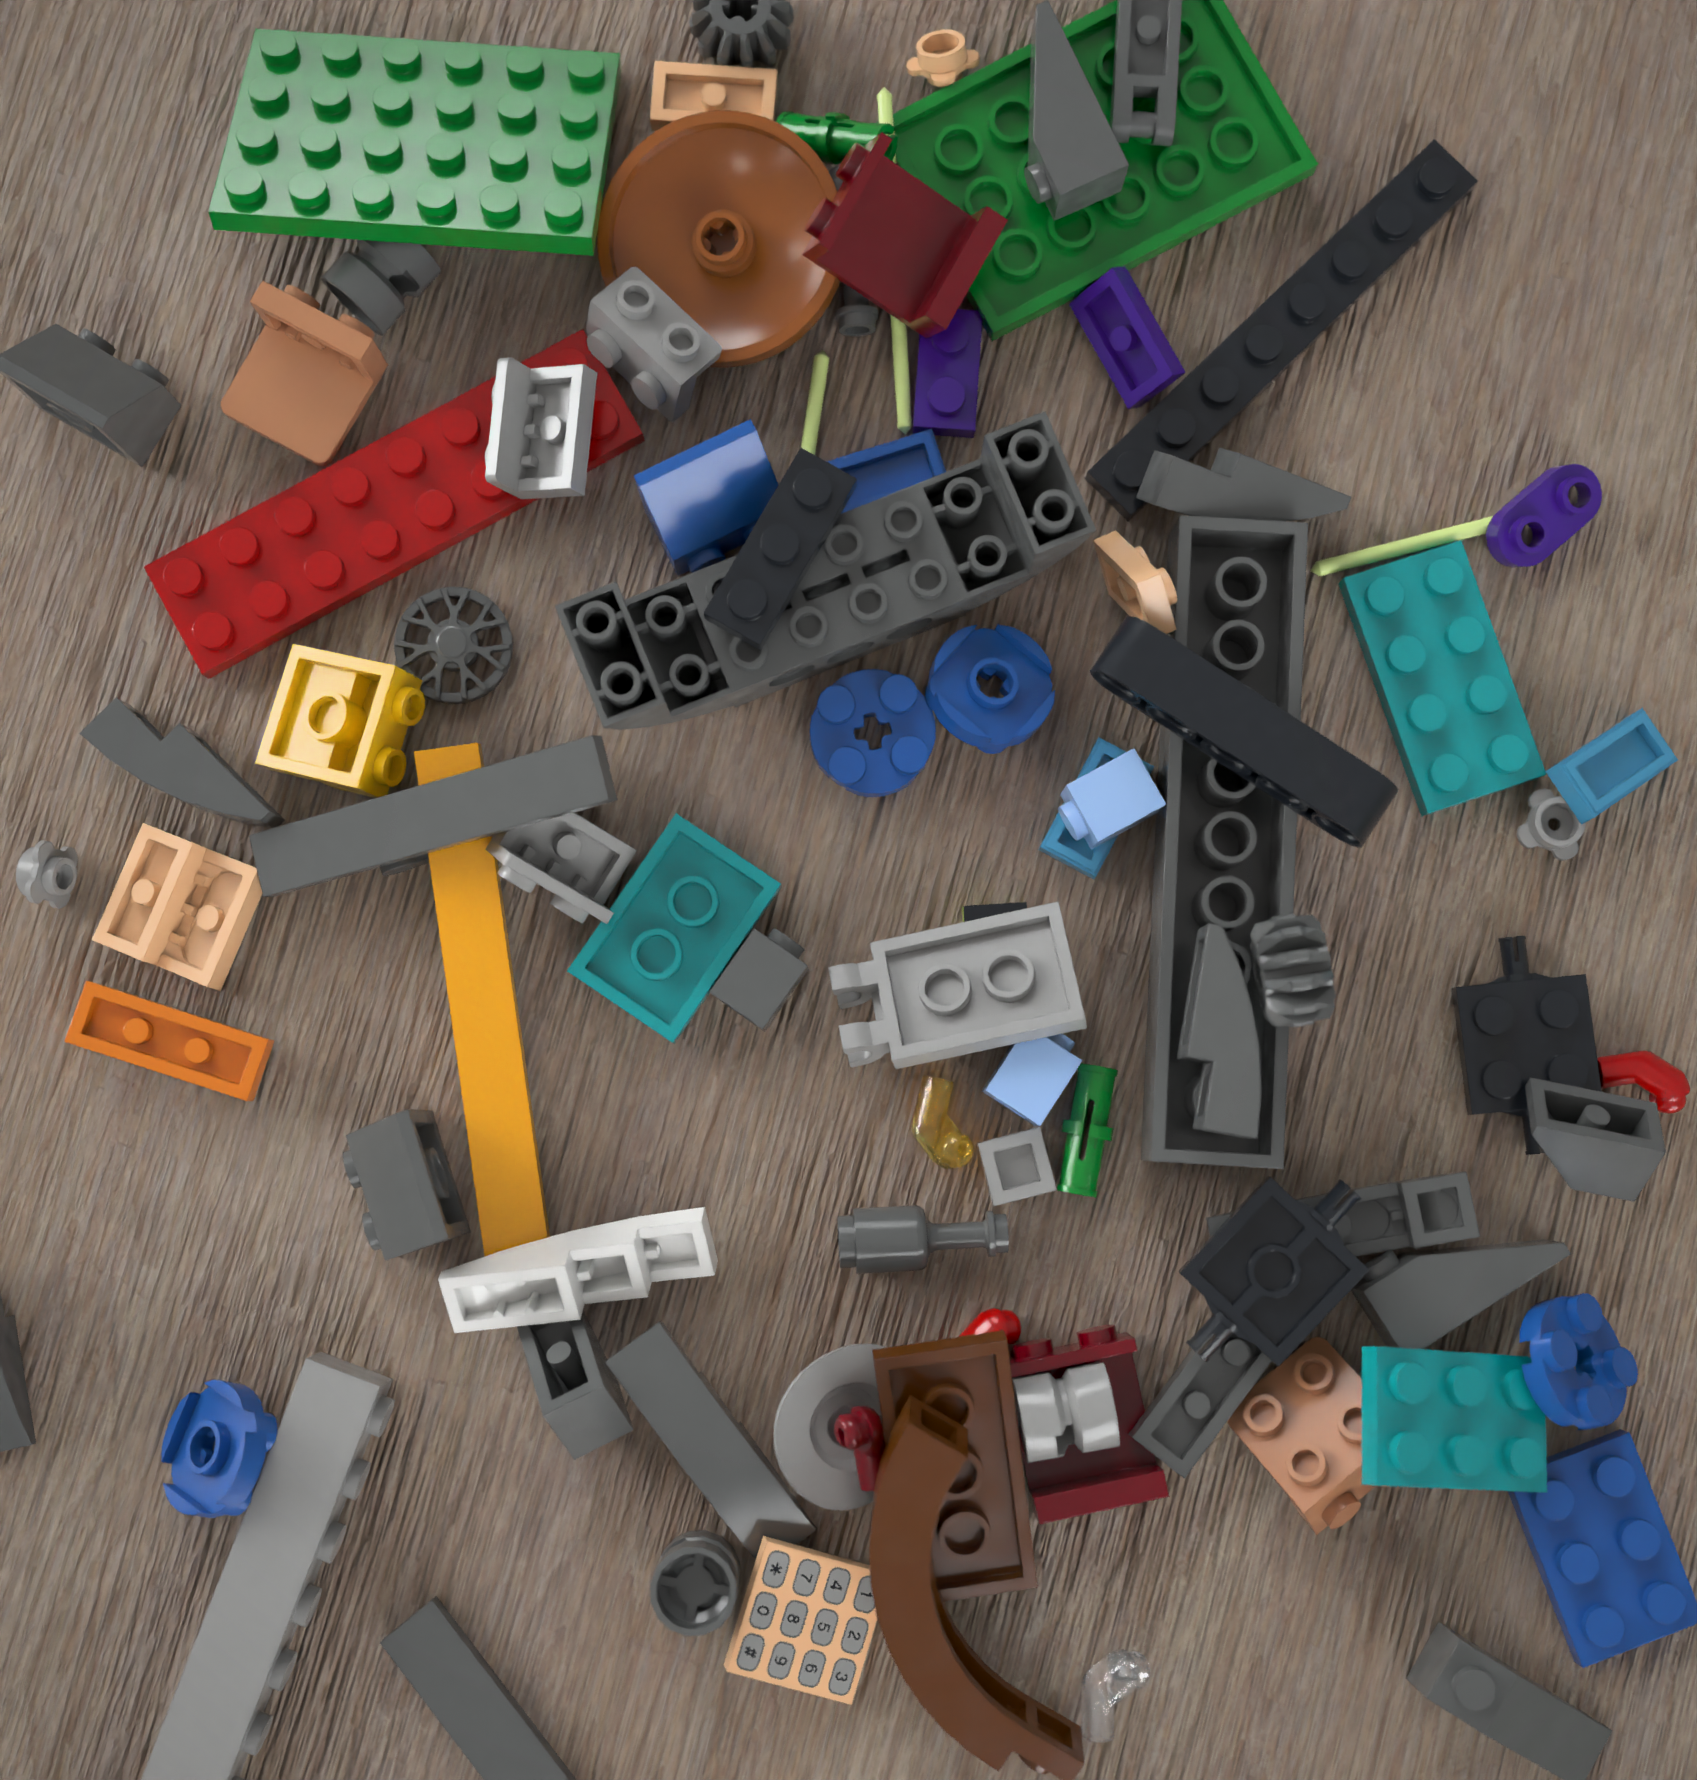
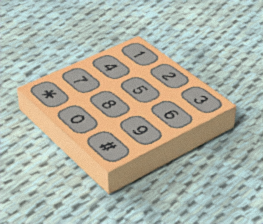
(804, 1621)

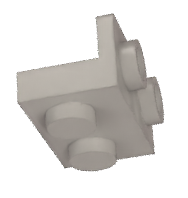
(649, 342)
(540, 429)
(568, 859)

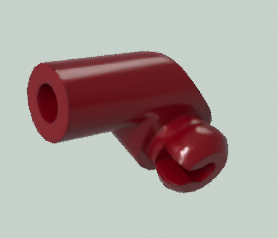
(864, 1434)

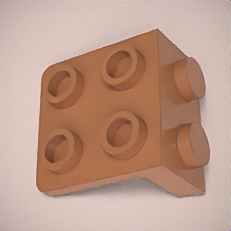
(304, 375)
(1308, 1433)

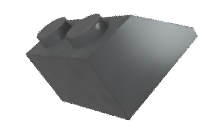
(92, 389)
(405, 1183)

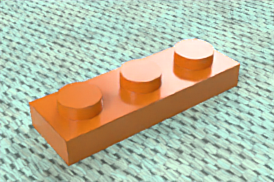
(169, 1041)

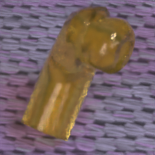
(935, 1129)

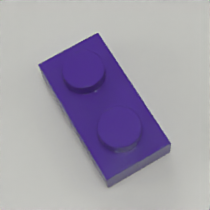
(1126, 337)
(949, 378)

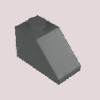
(1596, 1137)
(575, 1384)

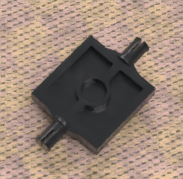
(1523, 1031)
(1273, 1270)

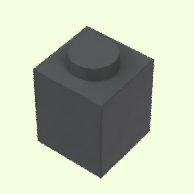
(761, 977)

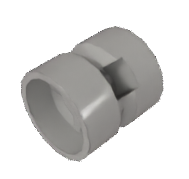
(1065, 1411)

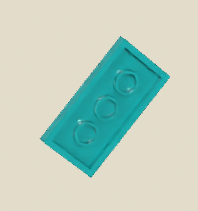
(1441, 678)

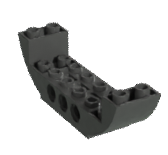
(873, 583)

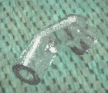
(1105, 1686)

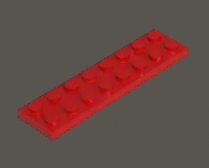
(358, 522)

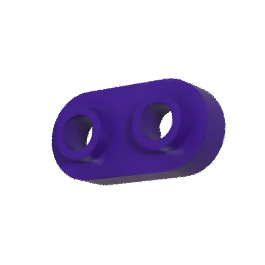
(1547, 512)

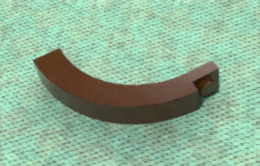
(927, 1647)

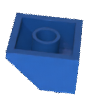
(708, 497)

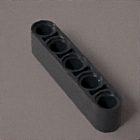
(1244, 731)

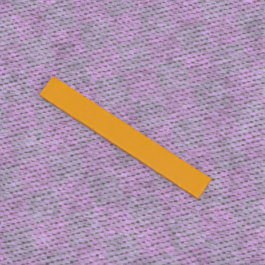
(486, 1026)

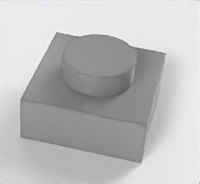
(1016, 1166)

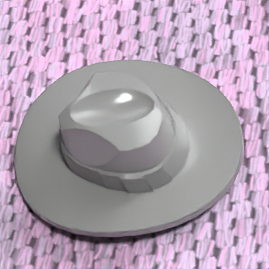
(806, 1422)

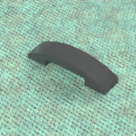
(1401, 1214)

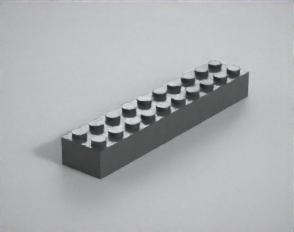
(1220, 840)

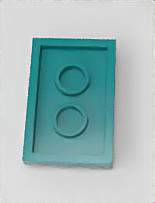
(675, 928)
(1450, 1421)

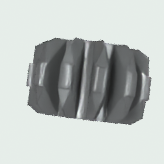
(741, 30)
(1292, 970)

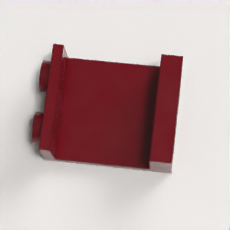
(899, 240)
(1100, 1478)

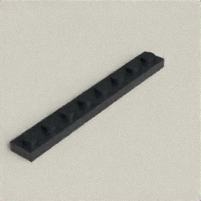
(1286, 324)

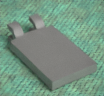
(962, 989)

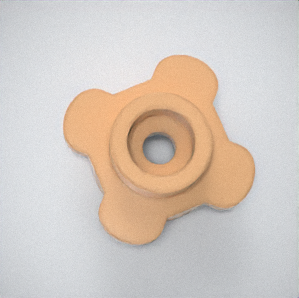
(942, 58)

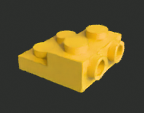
(341, 721)

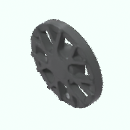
(454, 644)

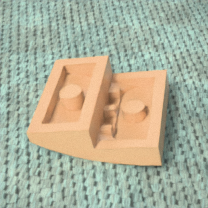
(180, 907)

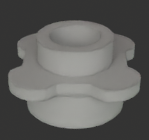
(1537, 833)
(47, 874)

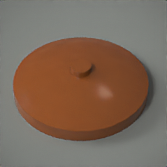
(720, 225)

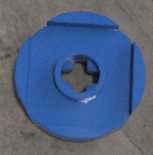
(894, 703)
(985, 720)
(1571, 1334)
(222, 1479)

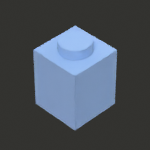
(1110, 800)
(1033, 1076)

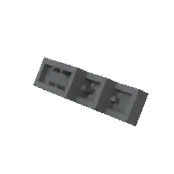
(708, 1440)

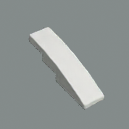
(584, 1266)

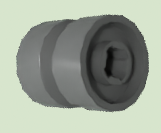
(379, 279)
(695, 1583)

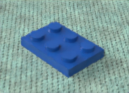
(1605, 1551)

